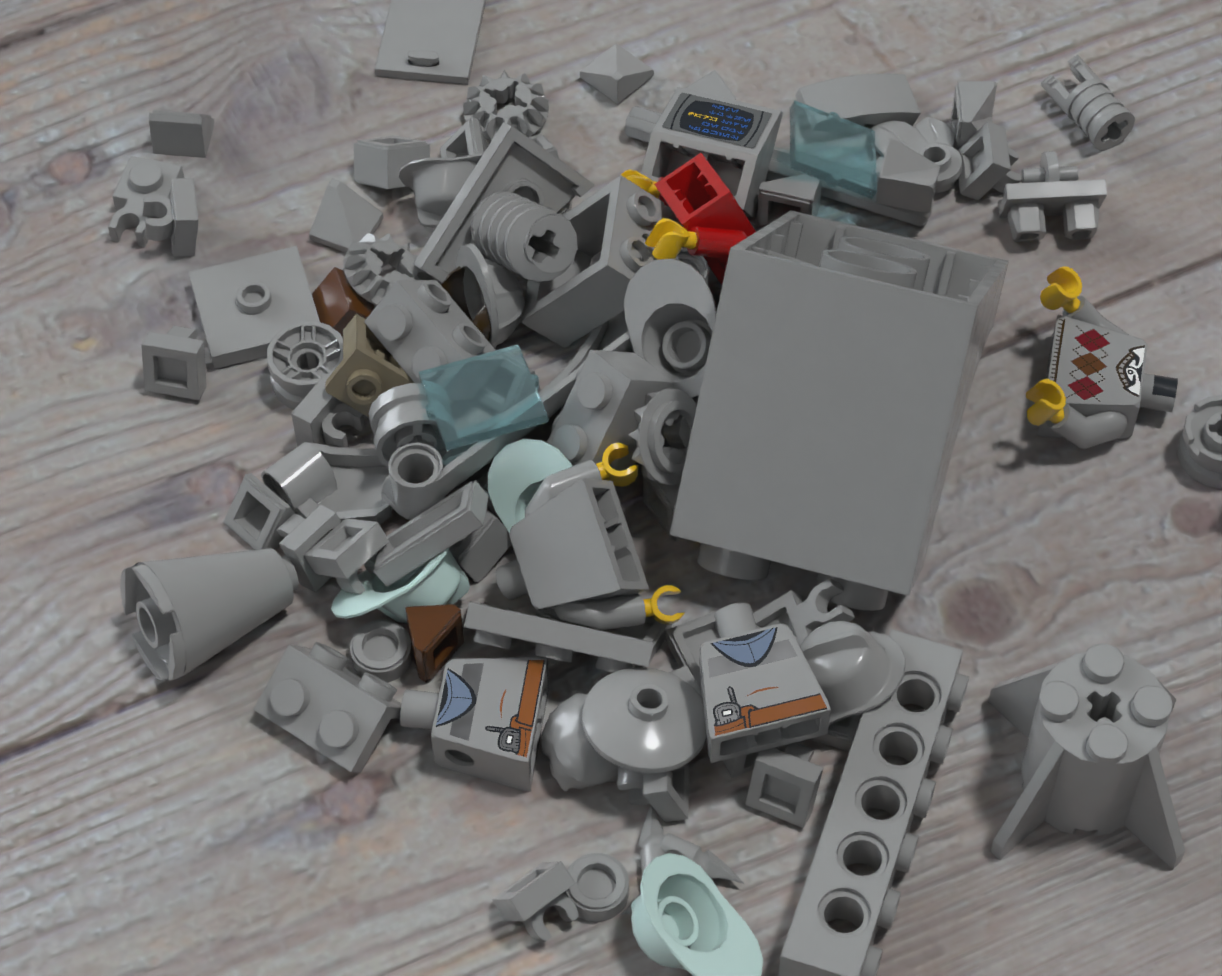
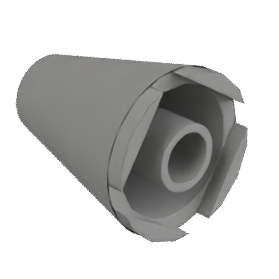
(203, 604)

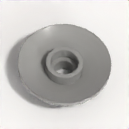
(639, 736)

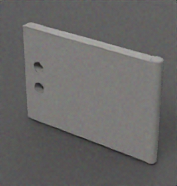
(429, 36)

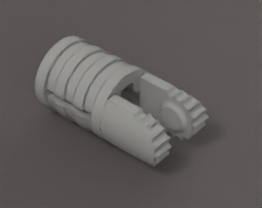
(1092, 106)

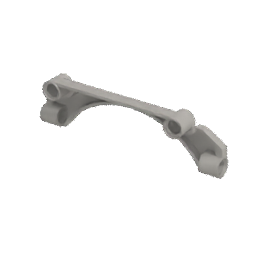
(417, 476)

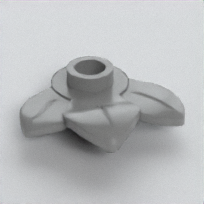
(928, 138)

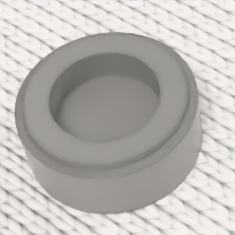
(381, 650)
(599, 888)

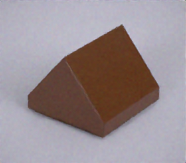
(338, 301)
(434, 636)

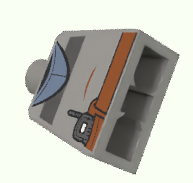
(757, 687)
(485, 717)

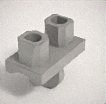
(1052, 192)

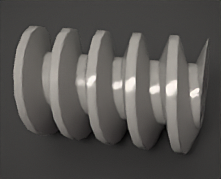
(524, 236)

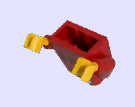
(704, 208)

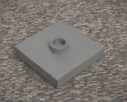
(250, 303)

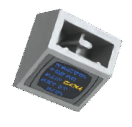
(730, 135)

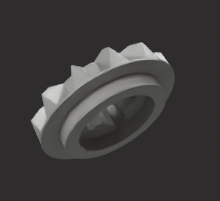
(526, 116)
(364, 263)
(674, 411)

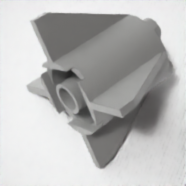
(1091, 751)

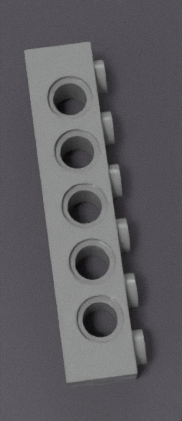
(855, 837)

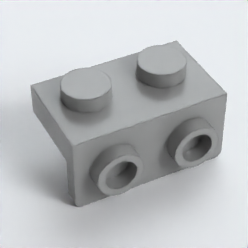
(329, 704)

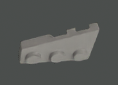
(510, 165)
(555, 638)

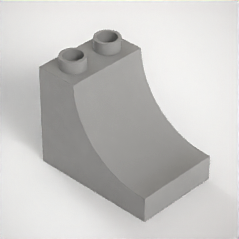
(833, 403)

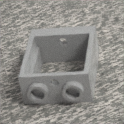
(585, 295)

